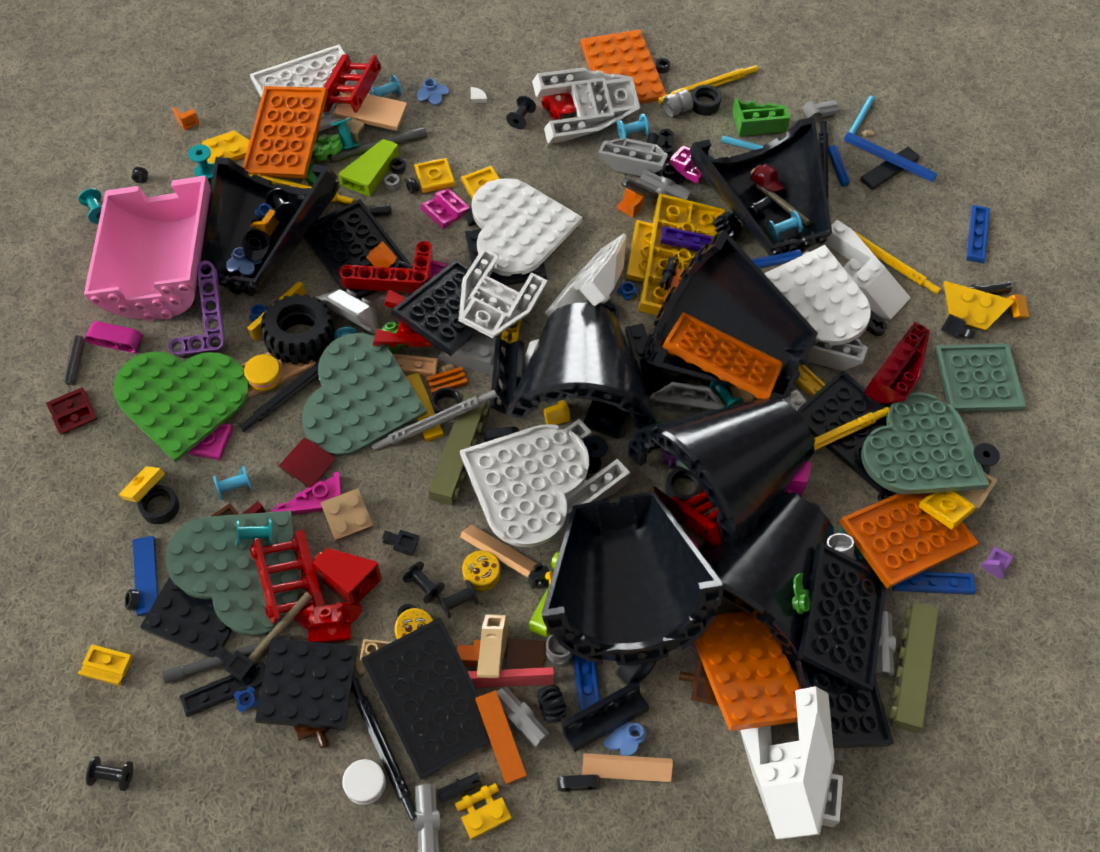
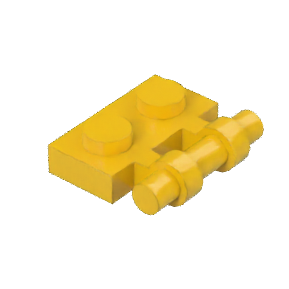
(486, 817)

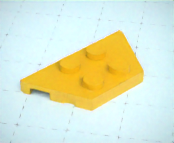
(227, 145)
(974, 306)

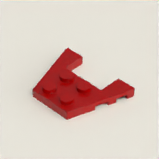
(404, 334)

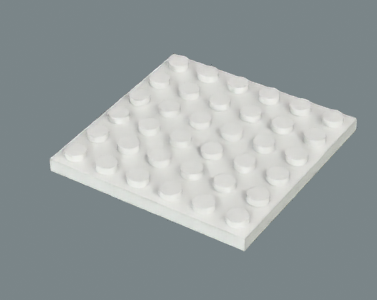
(305, 71)

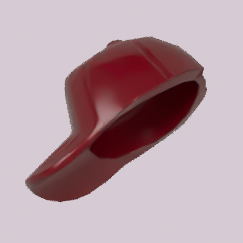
(767, 178)

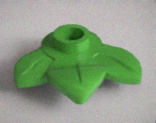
(801, 600)

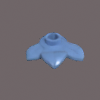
(432, 92)
(239, 262)
(622, 738)

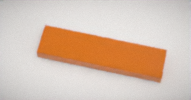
(500, 737)

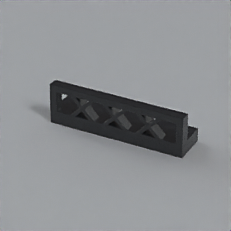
(512, 372)
(605, 716)

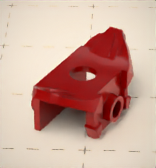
(557, 107)
(329, 622)

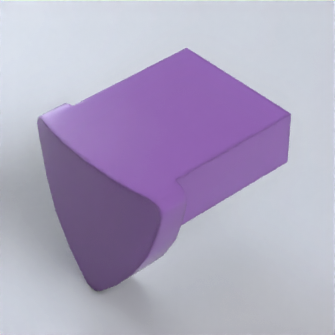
(997, 562)

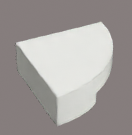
(478, 96)

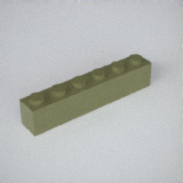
(451, 467)
(914, 668)

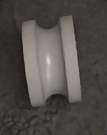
(392, 186)

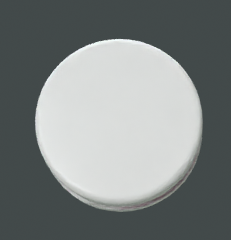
(364, 782)

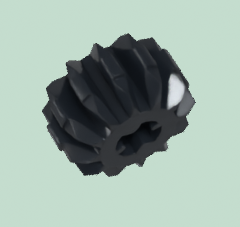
(728, 223)
(551, 703)

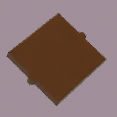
(525, 654)

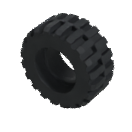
(296, 311)

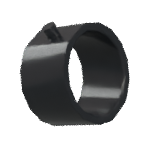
(444, 392)

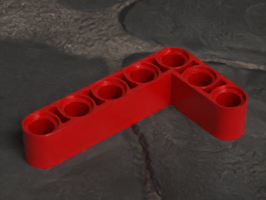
(391, 278)

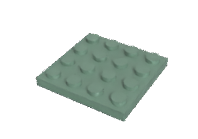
(979, 377)

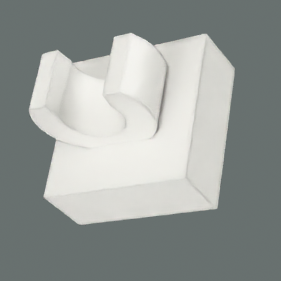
(795, 399)

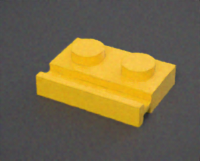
(105, 665)

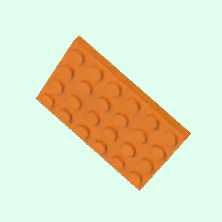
(625, 55)
(285, 131)
(723, 356)
(903, 538)
(748, 672)

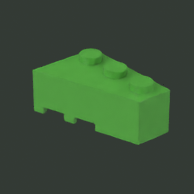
(759, 119)

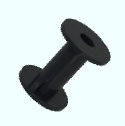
(525, 105)
(284, 210)
(596, 448)
(986, 455)
(415, 574)
(458, 598)
(98, 771)

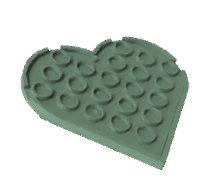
(360, 396)
(922, 449)
(210, 566)

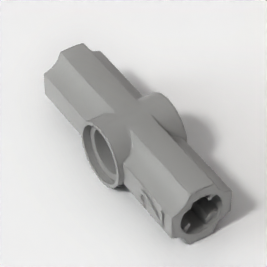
(663, 185)
(886, 648)
(522, 717)
(428, 818)

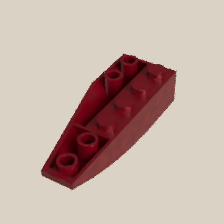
(902, 367)

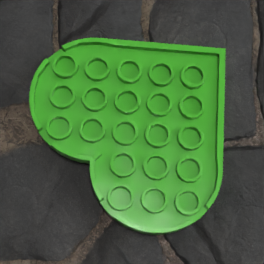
(180, 400)

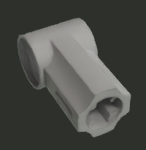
(820, 110)

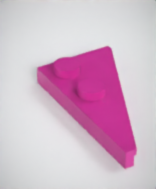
(310, 498)

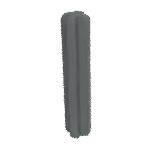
(640, 189)
(74, 360)

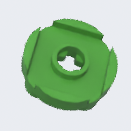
(327, 145)

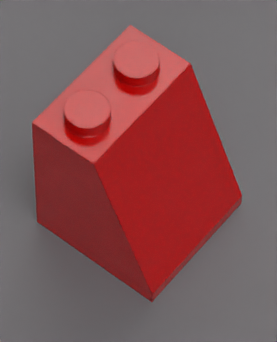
(347, 574)

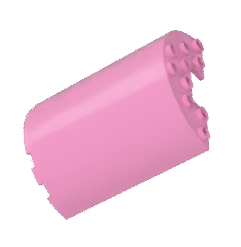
(149, 250)

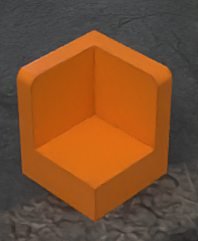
(187, 119)
(631, 203)
(381, 256)
(469, 654)

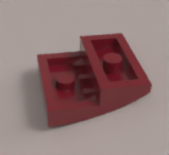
(71, 410)
(307, 462)

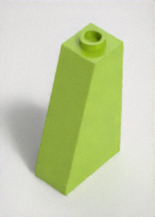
(370, 168)

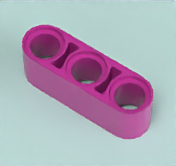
(113, 336)

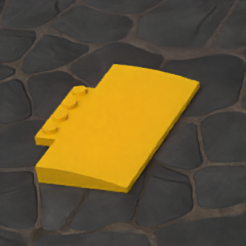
(650, 257)

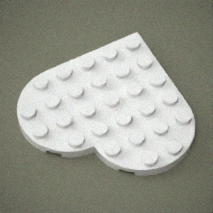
(519, 224)
(824, 295)
(526, 480)

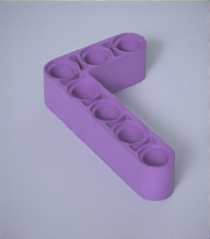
(208, 317)

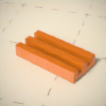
(447, 377)

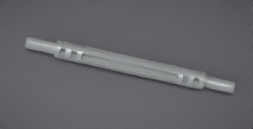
(434, 420)

